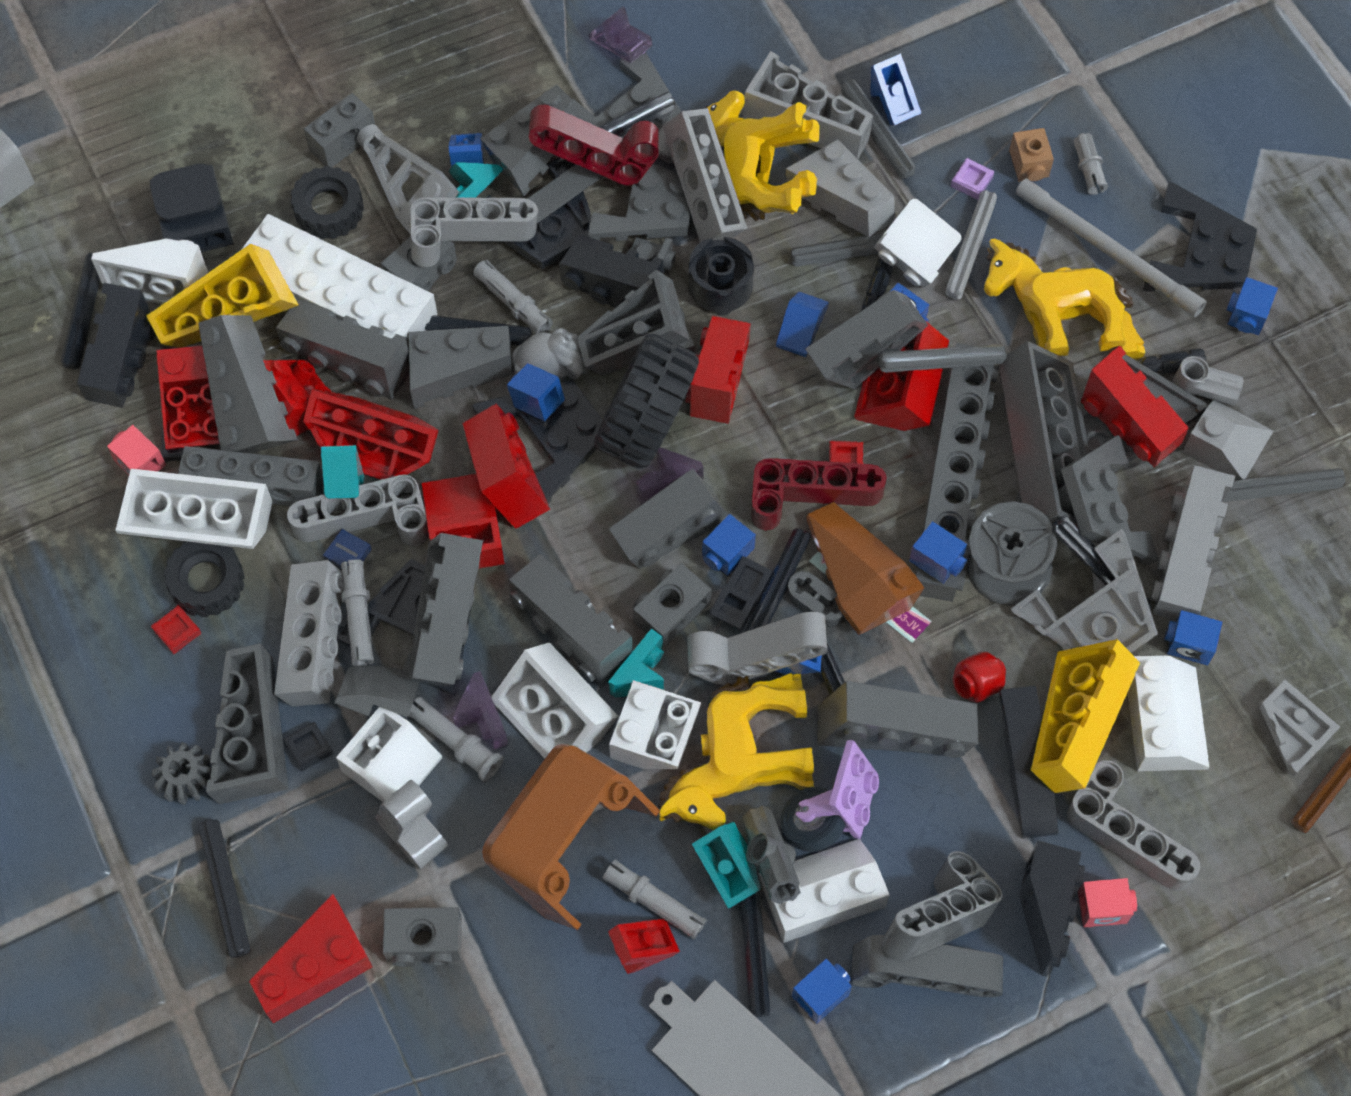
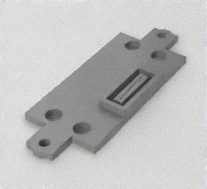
(727, 1050)

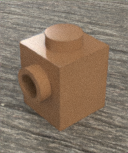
(1031, 154)

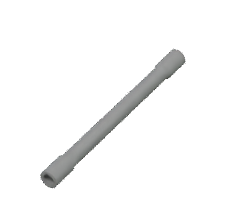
(1177, 293)

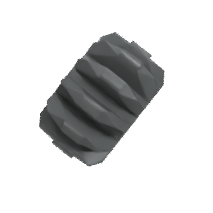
(182, 761)

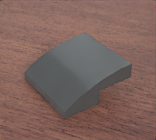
(377, 686)

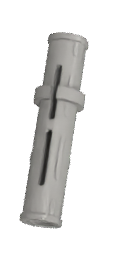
(522, 306)
(356, 600)
(642, 891)

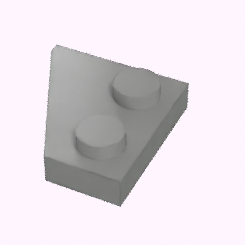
(1296, 726)

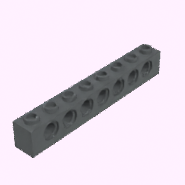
(956, 455)

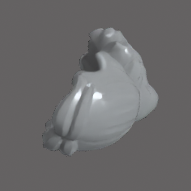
(554, 353)

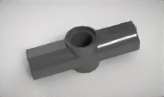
(771, 855)

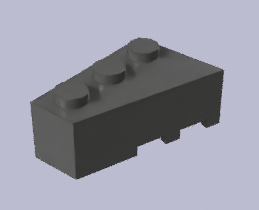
(618, 334)
(669, 520)

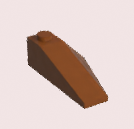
(866, 574)

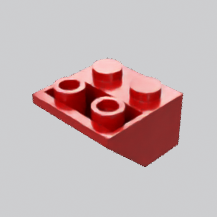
(293, 387)

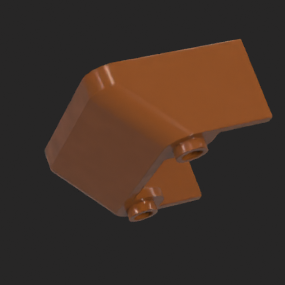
(547, 819)

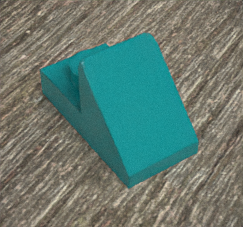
(473, 177)
(341, 471)
(635, 667)

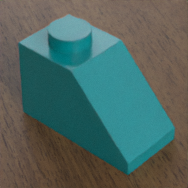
(727, 864)

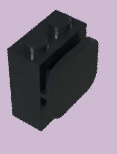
(191, 206)

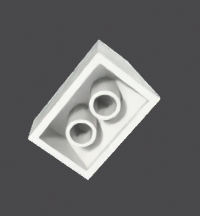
(552, 702)
(1167, 716)
(833, 889)

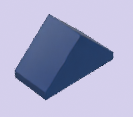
(466, 148)
(801, 323)

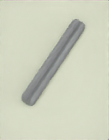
(971, 245)

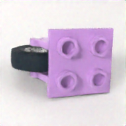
(819, 816)

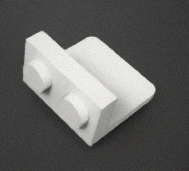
(917, 243)

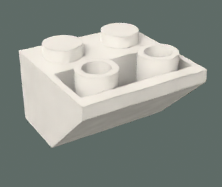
(653, 728)
(387, 755)

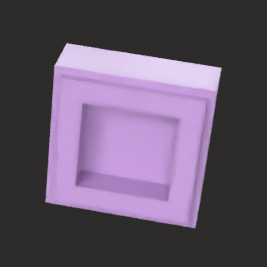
(972, 178)

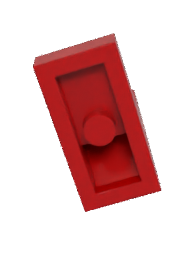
(643, 943)

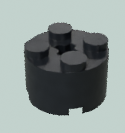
(721, 275)

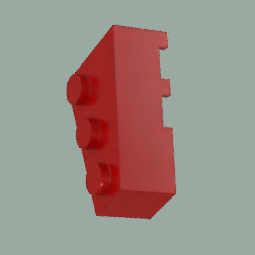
(1131, 410)

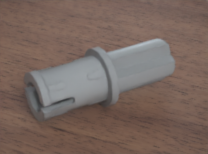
(1090, 163)

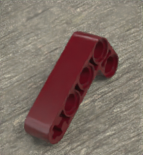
(594, 148)
(816, 491)

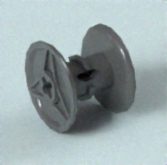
(1011, 552)

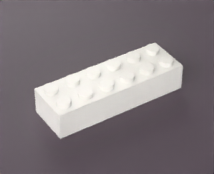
(343, 281)

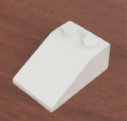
(154, 267)

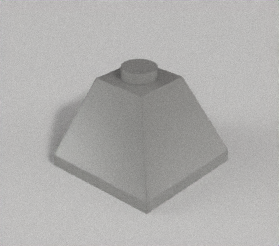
(1227, 440)

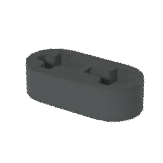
(819, 592)

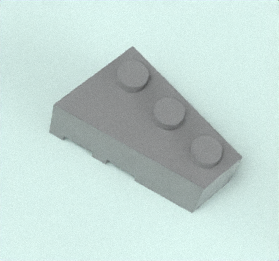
(847, 189)

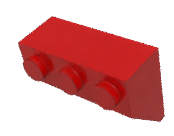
(903, 397)

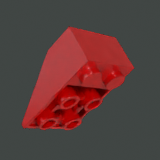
(186, 398)
(462, 510)

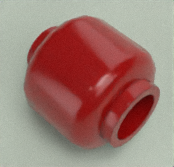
(979, 676)

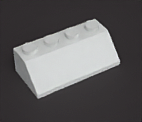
(194, 509)

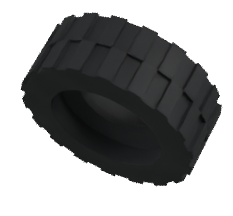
(325, 180)
(208, 602)

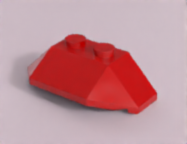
(385, 438)

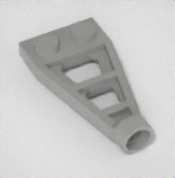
(380, 151)

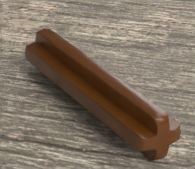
(1324, 793)

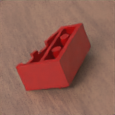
(719, 369)
(504, 466)
(310, 963)

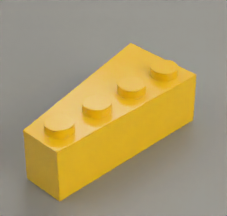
(239, 286)
(1080, 712)

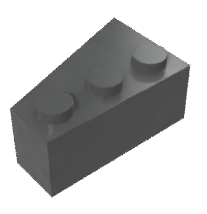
(510, 143)
(853, 348)
(456, 359)

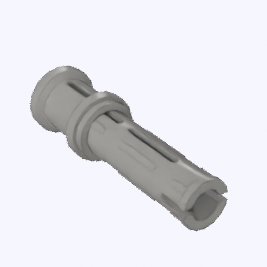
(466, 747)

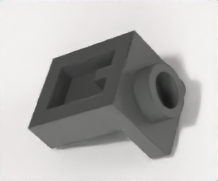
(648, 250)

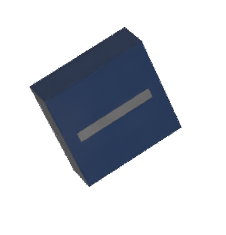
(346, 548)

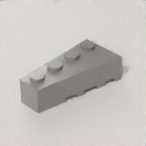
(1191, 543)

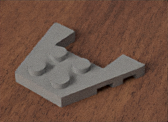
(1110, 614)

